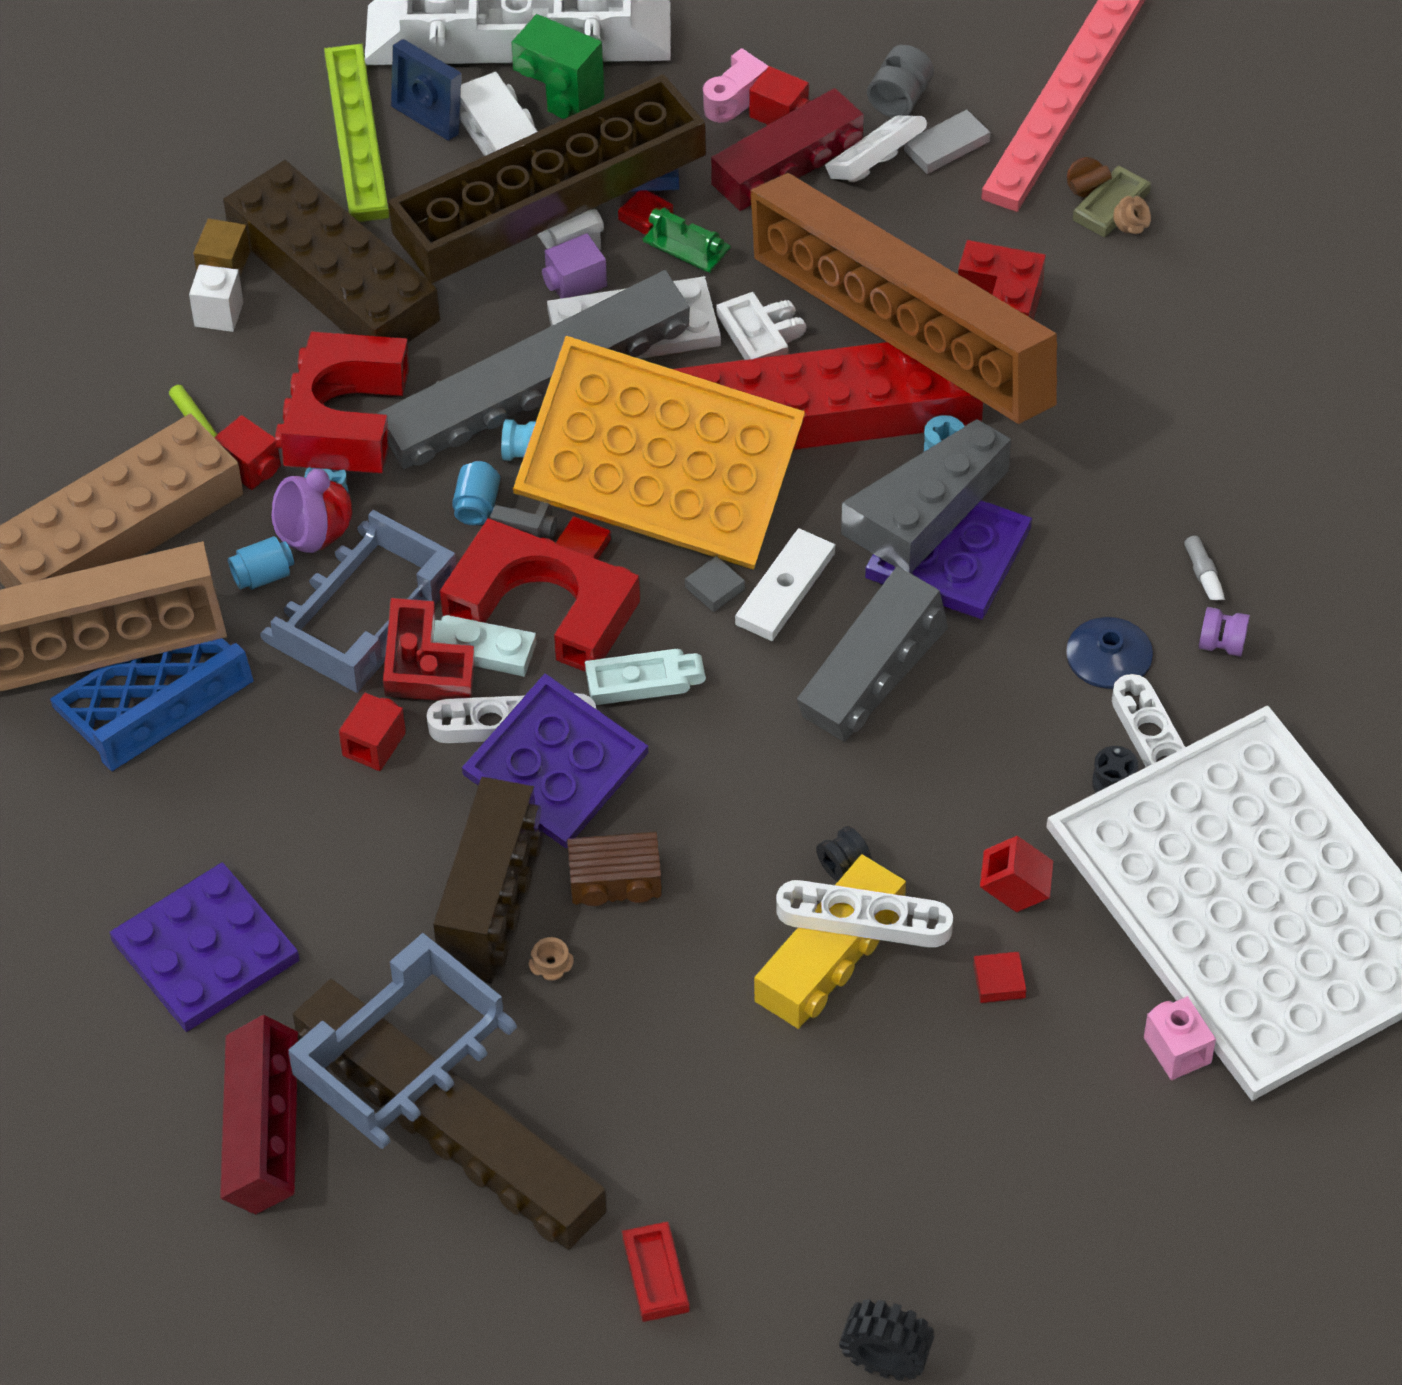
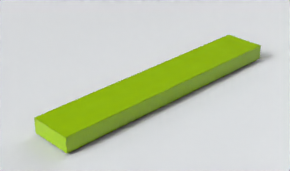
(356, 133)

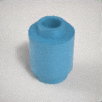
(475, 493)
(261, 563)

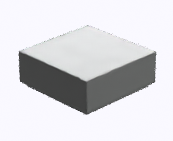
(714, 583)

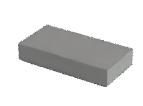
(947, 141)

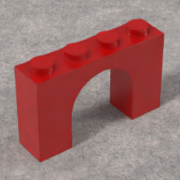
(333, 367)
(509, 557)

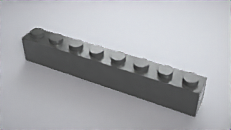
(520, 374)

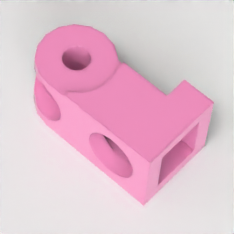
(729, 94)

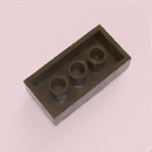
(489, 876)

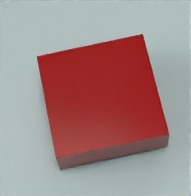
(638, 210)
(585, 537)
(999, 977)

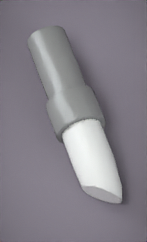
(1204, 568)

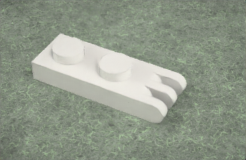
(875, 148)

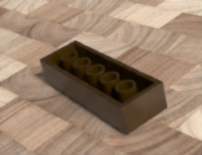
(331, 257)

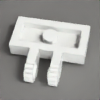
(760, 329)

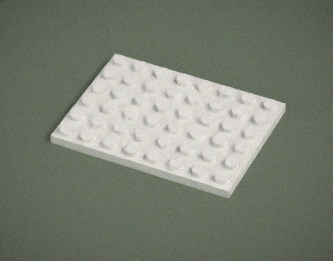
(1249, 896)

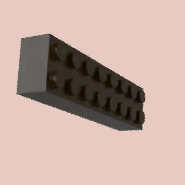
(547, 178)

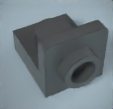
(539, 524)

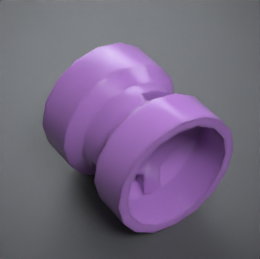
(1234, 631)

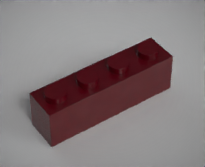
(788, 145)
(259, 1116)

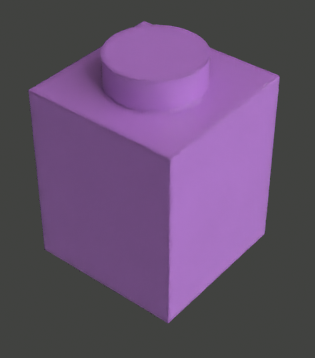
(575, 267)

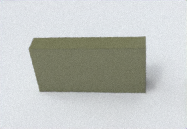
(1098, 207)

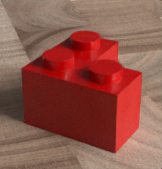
(1005, 273)
(416, 664)

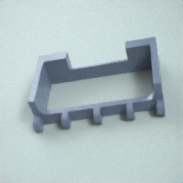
(369, 651)
(408, 971)

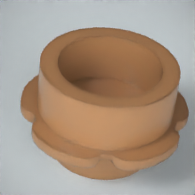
(1125, 217)
(549, 949)

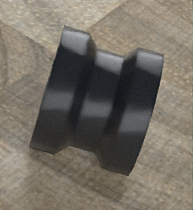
(1115, 761)
(841, 852)

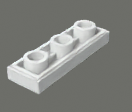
(785, 584)

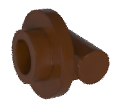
(1086, 175)

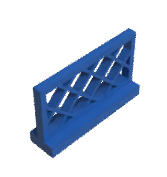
(166, 705)

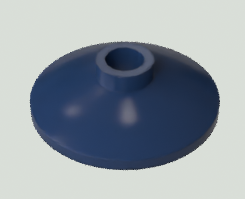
(1104, 664)

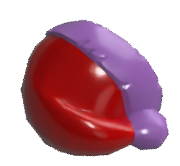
(310, 511)

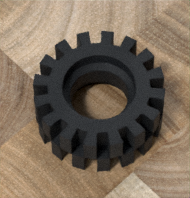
(886, 1339)

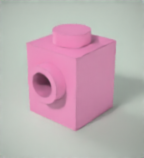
(1179, 1037)

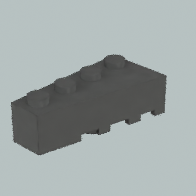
(927, 497)
(874, 654)

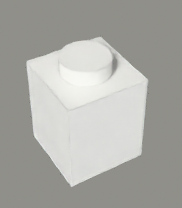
(216, 298)

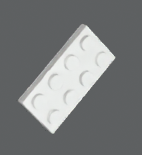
(700, 334)

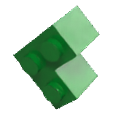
(564, 61)

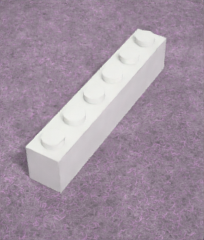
(496, 120)

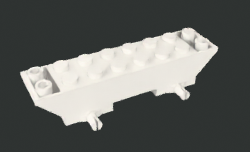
(485, 28)

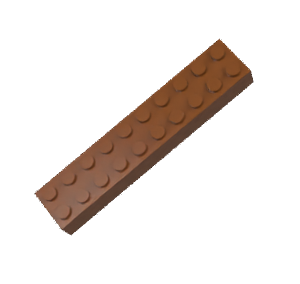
(906, 298)

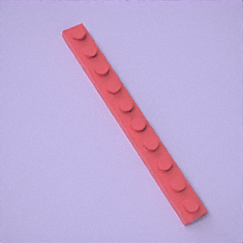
(1059, 103)

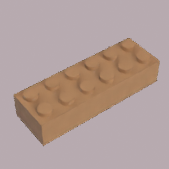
(122, 506)
(107, 615)

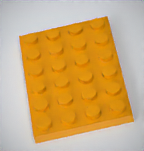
(659, 452)

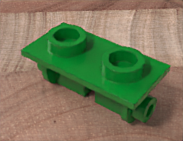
(685, 241)

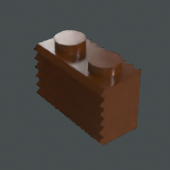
(614, 868)

